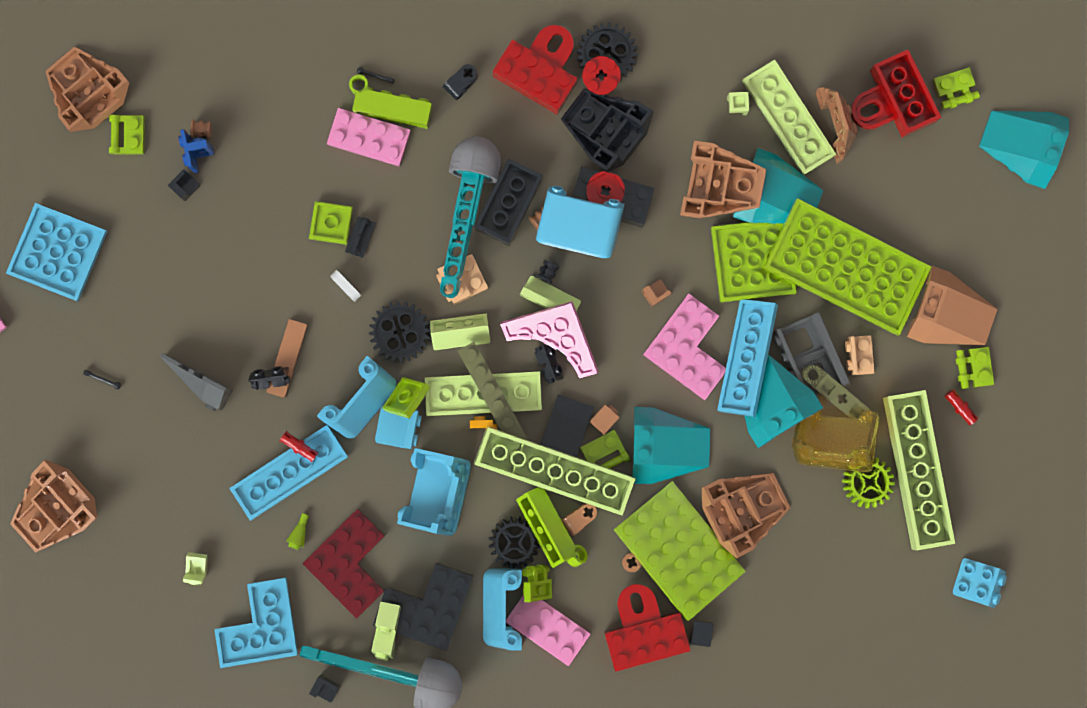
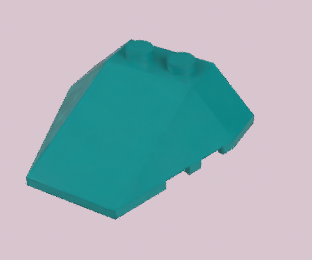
(1026, 143)
(780, 190)
(781, 404)
(667, 446)

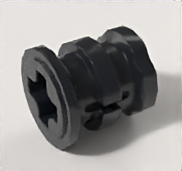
(547, 272)

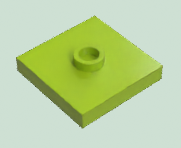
(331, 223)
(406, 397)

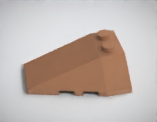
(85, 89)
(841, 118)
(721, 183)
(53, 507)
(743, 510)

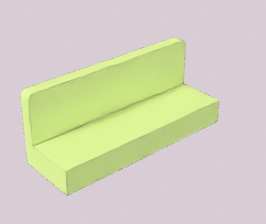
(545, 294)
(459, 331)

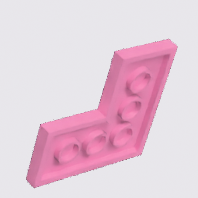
(677, 349)

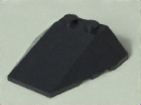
(607, 127)

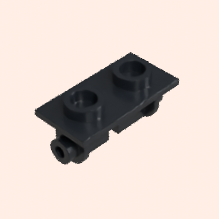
(360, 237)
(553, 370)
(260, 378)

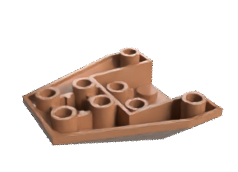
(951, 313)

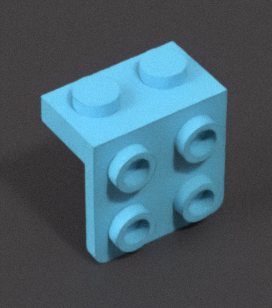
(397, 430)
(979, 582)

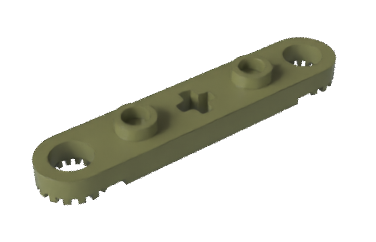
(831, 389)

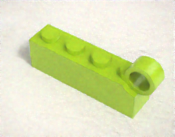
(390, 107)
(550, 529)

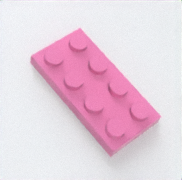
(368, 137)
(548, 629)

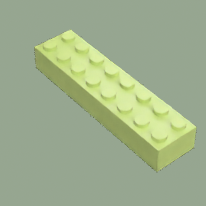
(554, 470)
(918, 470)

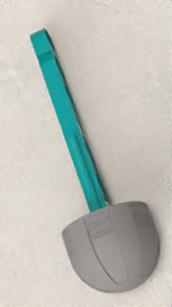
(475, 162)
(436, 685)

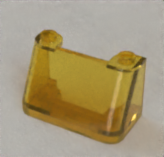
(837, 441)

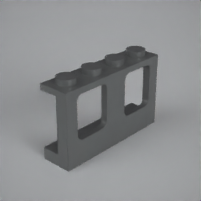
(821, 352)

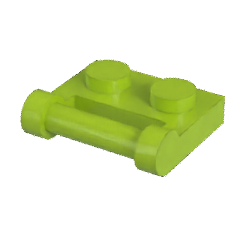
(133, 134)
(603, 446)

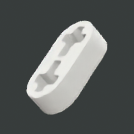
(345, 286)

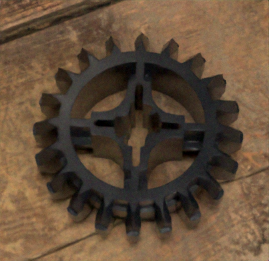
(502, 554)

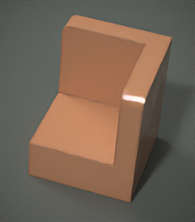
(656, 293)

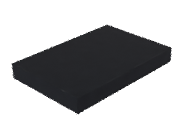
(567, 425)

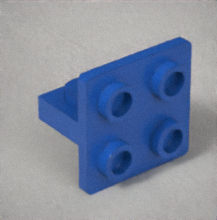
(194, 149)

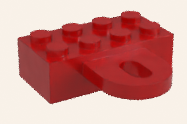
(537, 71)
(899, 97)
(644, 634)

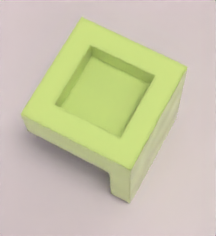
(738, 102)

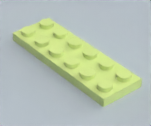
(789, 117)
(461, 396)

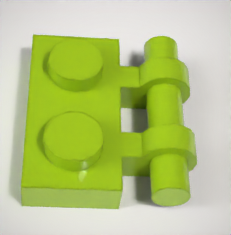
(953, 83)
(980, 367)
(538, 585)

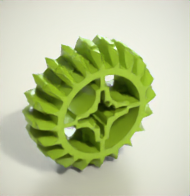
(881, 492)

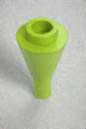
(297, 536)

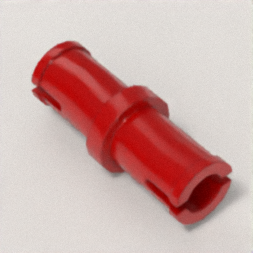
(961, 407)
(299, 446)

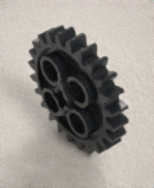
(617, 39)
(383, 337)

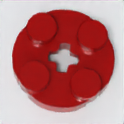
(610, 82)
(607, 180)

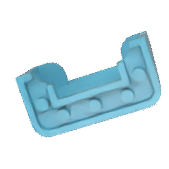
(579, 224)
(364, 403)
(436, 492)
(495, 631)

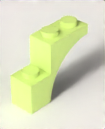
(385, 634)

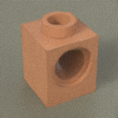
(605, 419)

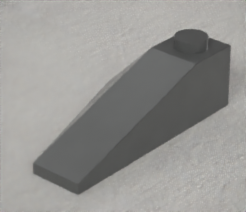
(207, 389)

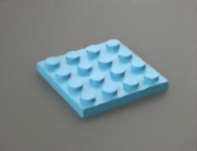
(56, 252)

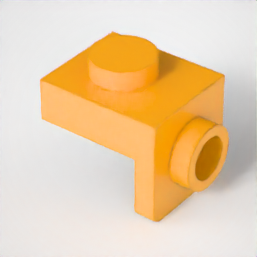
(480, 422)

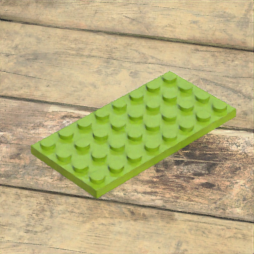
(847, 267)

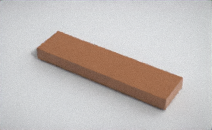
(289, 353)

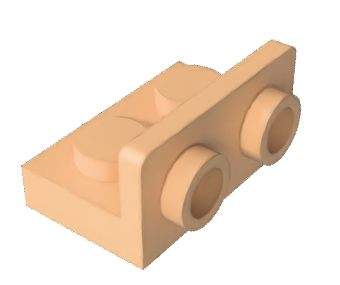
(860, 355)

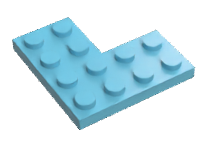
(270, 633)

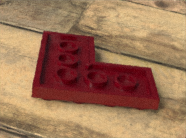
(337, 563)

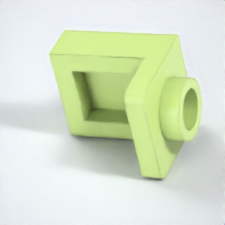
(195, 568)

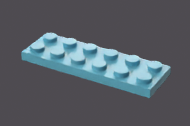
(747, 357)
(287, 474)

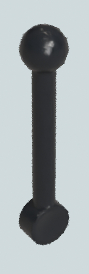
(360, 70)
(116, 385)

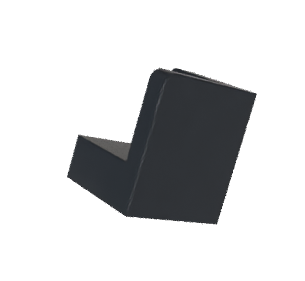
(184, 185)
(701, 634)
(325, 688)

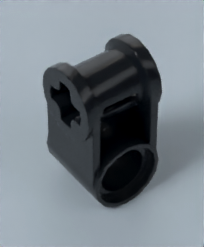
(458, 84)

